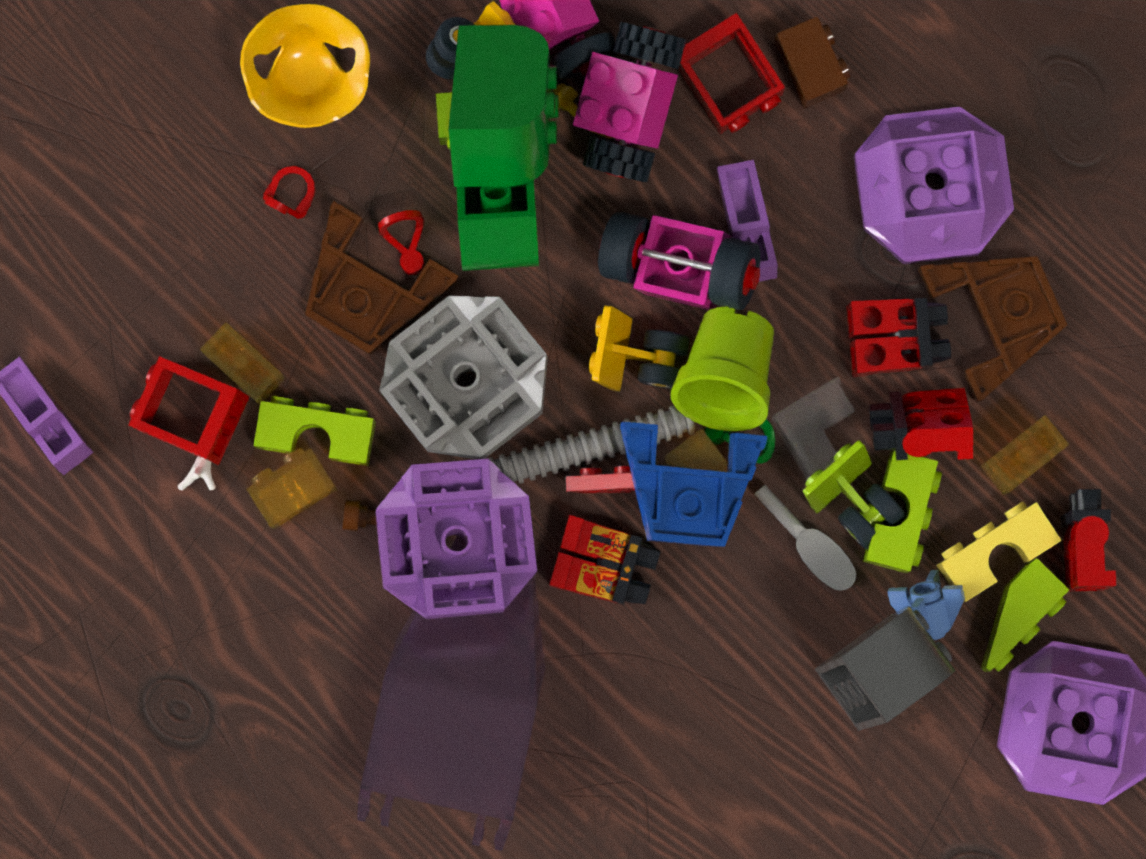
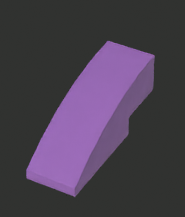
(747, 212)
(42, 417)

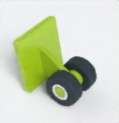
(828, 484)

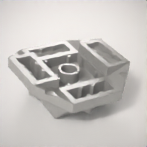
(456, 339)

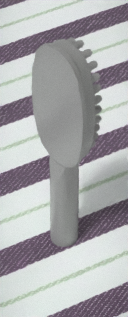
(815, 548)

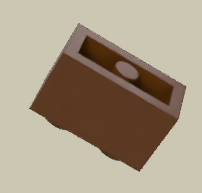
(812, 61)

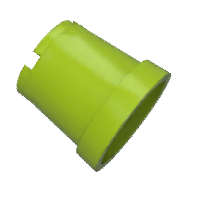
(727, 372)

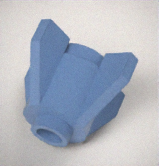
(935, 604)

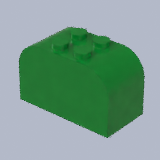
(501, 106)
(497, 227)

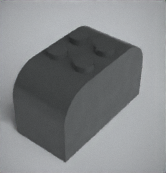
(886, 669)

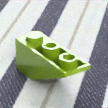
(1022, 605)

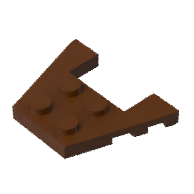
(359, 301)
(1013, 305)

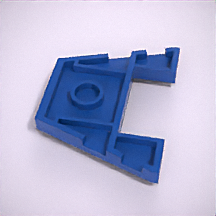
(688, 502)

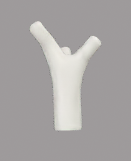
(201, 469)

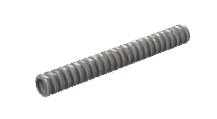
(587, 446)

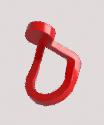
(304, 205)
(411, 260)

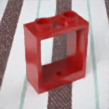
(712, 40)
(220, 423)

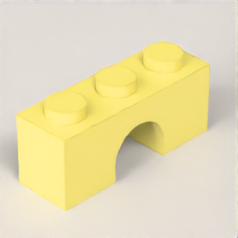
(1025, 531)

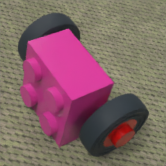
(561, 25)

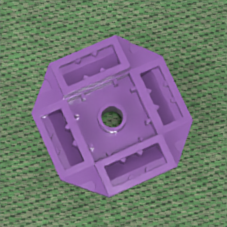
(926, 222)
(463, 501)
(1039, 732)

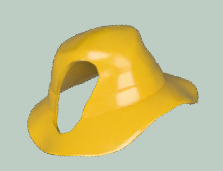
(305, 80)

